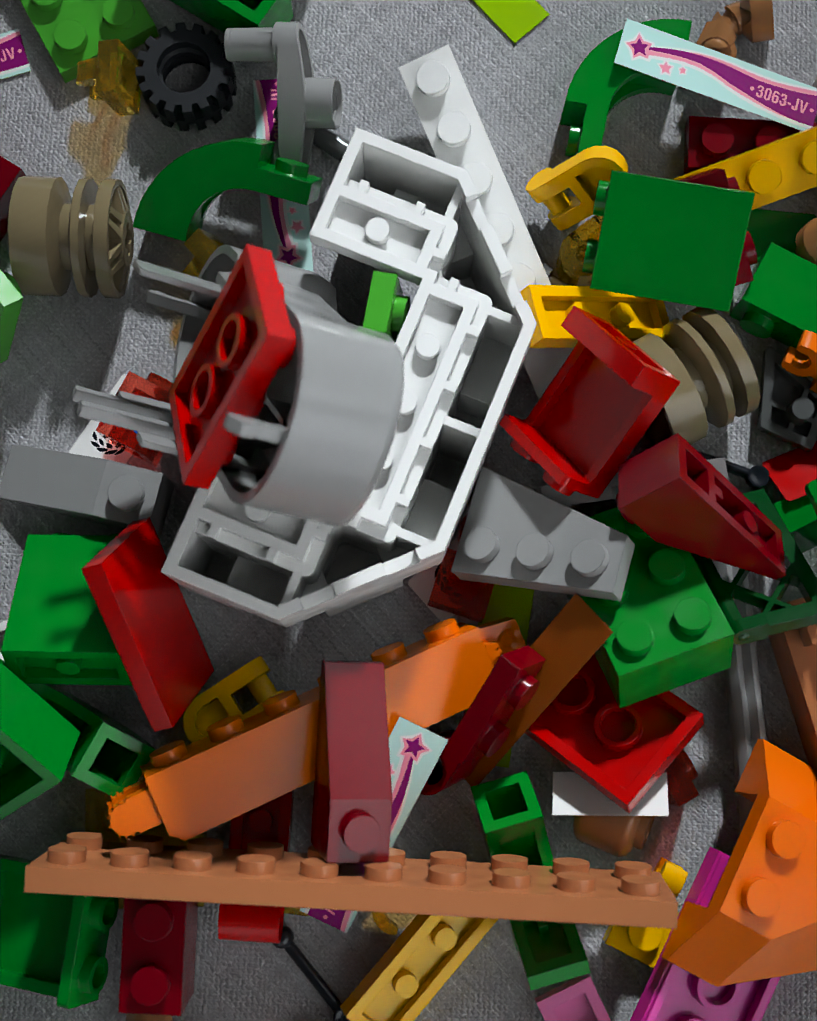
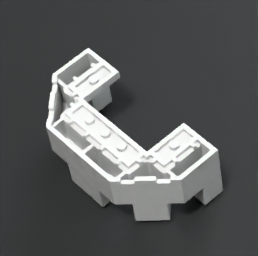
(459, 369)

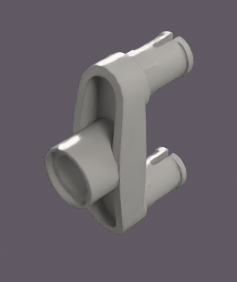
(302, 99)

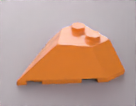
(767, 896)

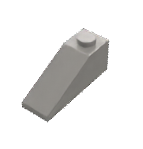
(86, 487)

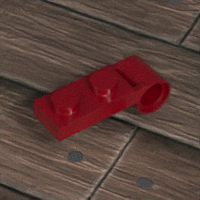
(484, 724)

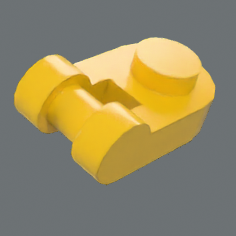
(582, 176)
(219, 701)

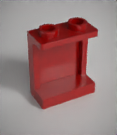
(592, 408)

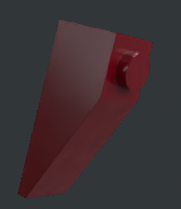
(696, 509)
(352, 764)

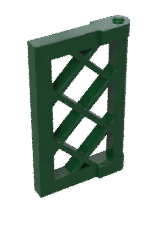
(776, 615)

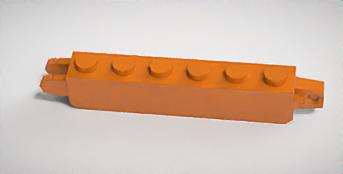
(275, 750)

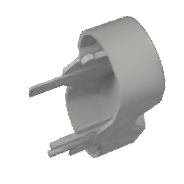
(325, 410)

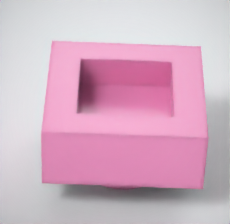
(573, 1002)

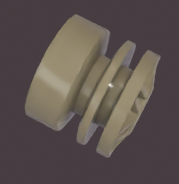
(68, 237)
(712, 372)

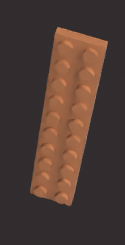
(432, 886)

